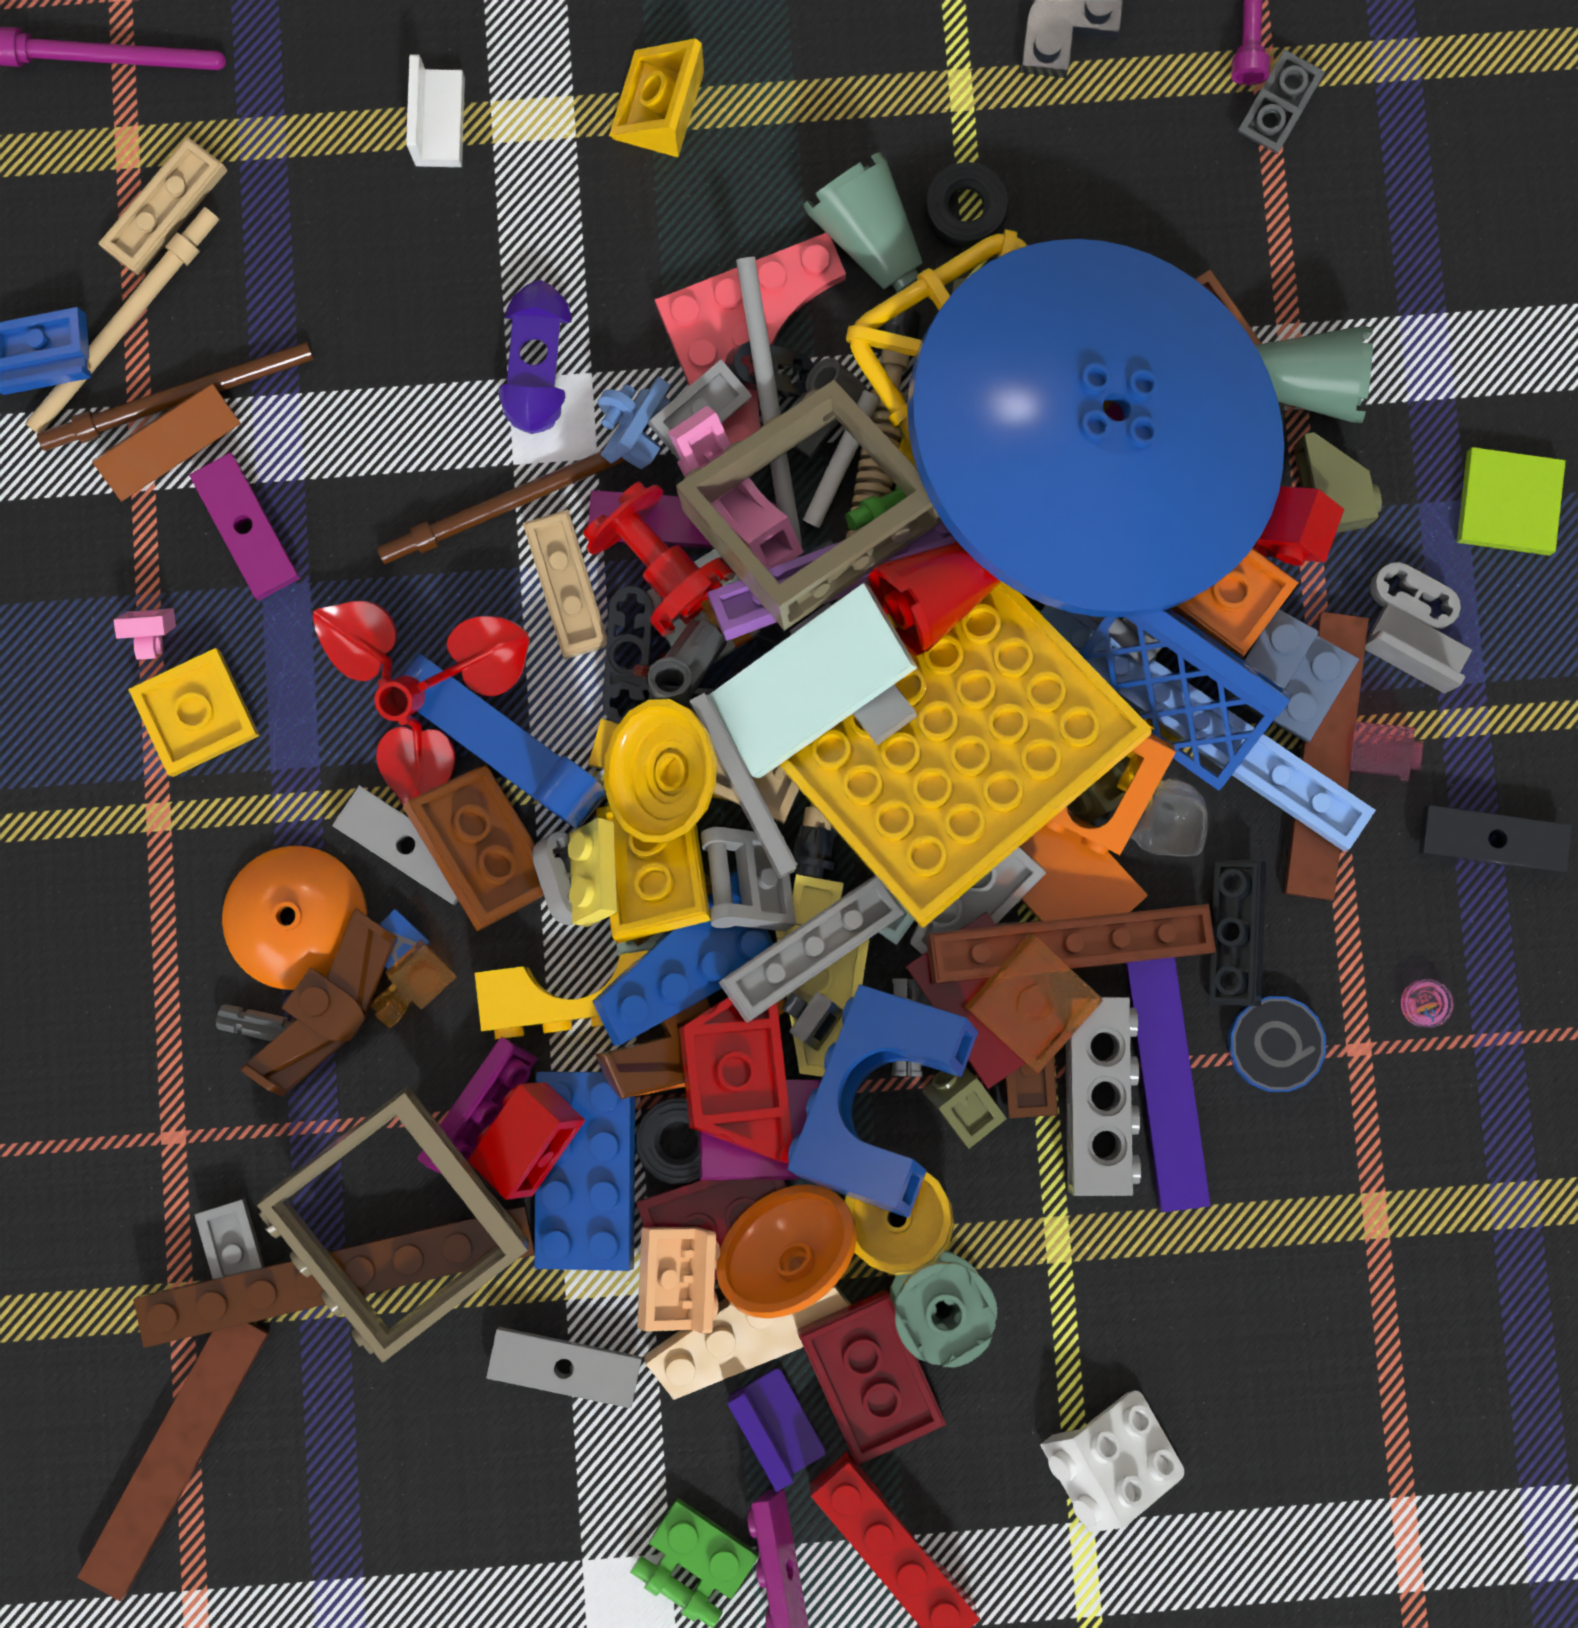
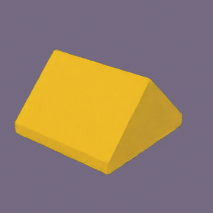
(659, 96)

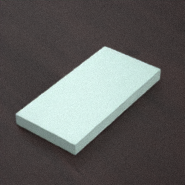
(812, 681)

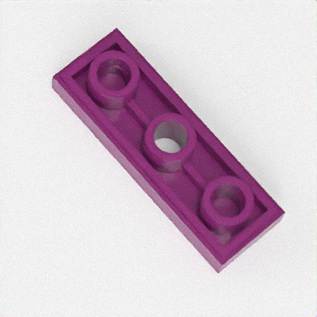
(231, 505)
(483, 1097)
(778, 1561)

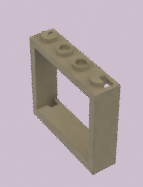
(847, 560)
(339, 1291)

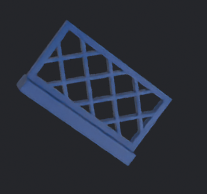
(1211, 660)

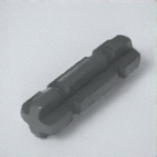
(251, 1023)

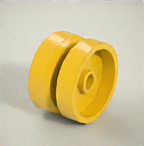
(912, 1245)

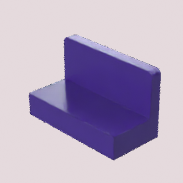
(776, 1427)

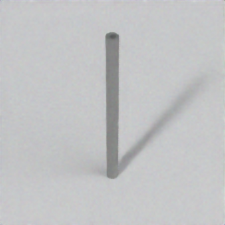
(766, 382)

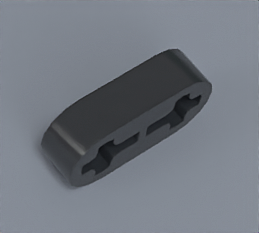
(781, 359)

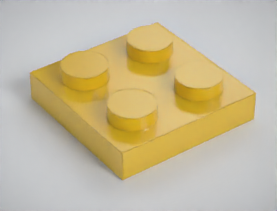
(194, 712)

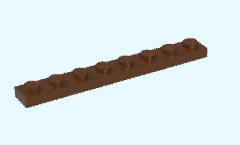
(285, 1290)

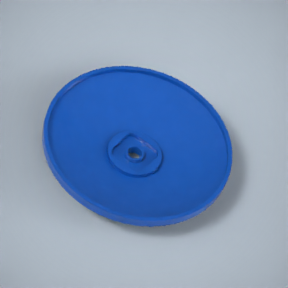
(1038, 473)

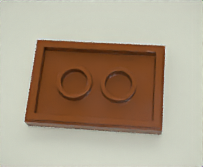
(478, 845)

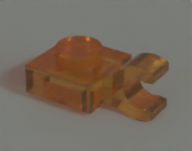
(415, 978)

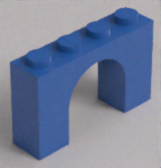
(874, 1032)

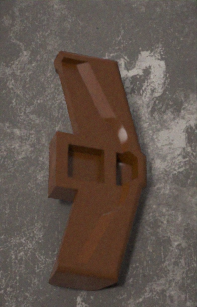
(325, 1008)
(654, 1062)

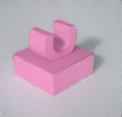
(146, 628)

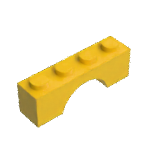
(515, 1000)

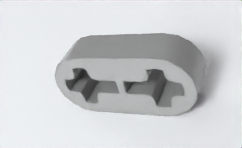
(1420, 587)
(555, 874)

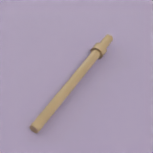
(181, 250)

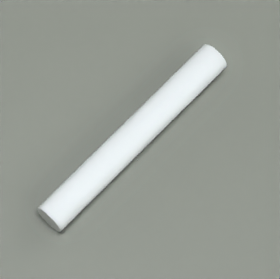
(837, 467)

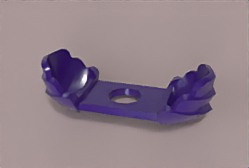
(530, 394)

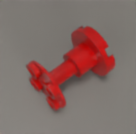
(668, 570)

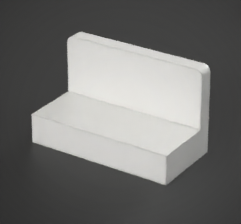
(435, 115)

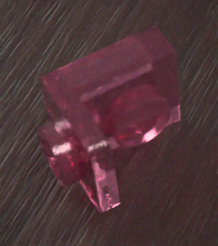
(1385, 750)

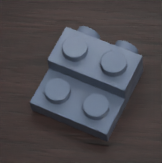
(1303, 666)

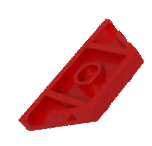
(737, 1079)

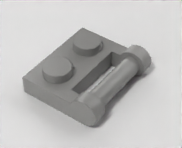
(764, 897)

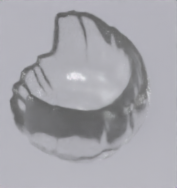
(1173, 821)

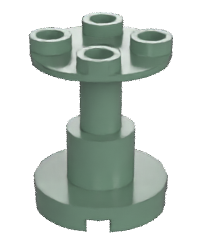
(956, 1331)

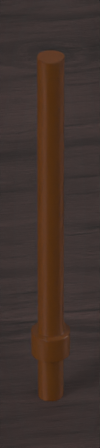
(89, 426)
(426, 535)

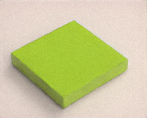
(1511, 501)

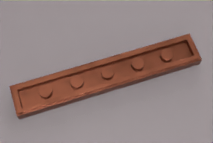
(1311, 858)
(1076, 941)
(172, 1458)

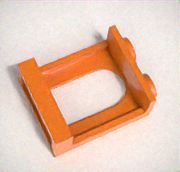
(1118, 829)

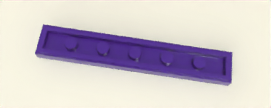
(1167, 1085)

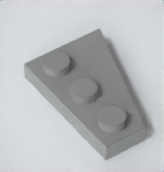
(992, 894)

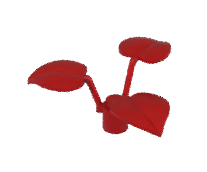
(359, 636)

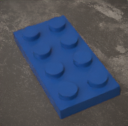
(590, 1192)

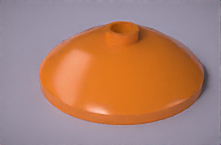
(323, 901)
(786, 1251)

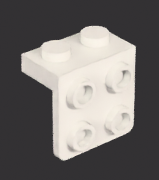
(1114, 1464)

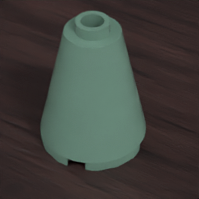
(869, 223)
(1322, 371)

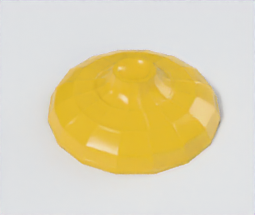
(659, 771)

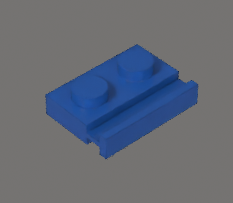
(43, 350)

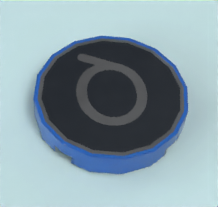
(1277, 1044)

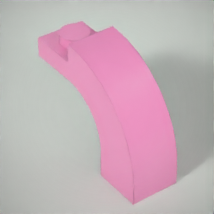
(743, 507)

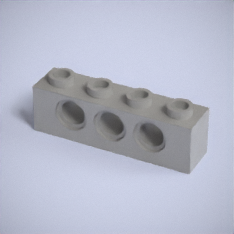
(1119, 1171)

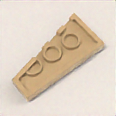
(736, 1344)

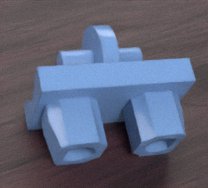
(629, 439)

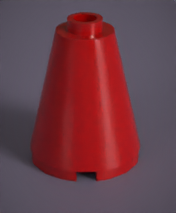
(930, 592)

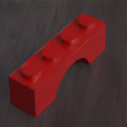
(890, 1549)

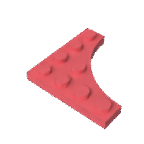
(711, 320)

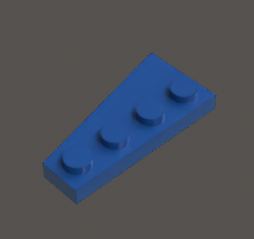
(677, 973)

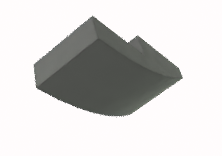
(1281, 101)

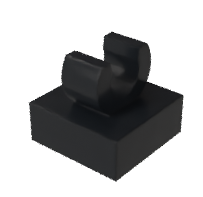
(814, 1018)

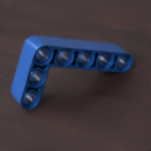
(507, 748)

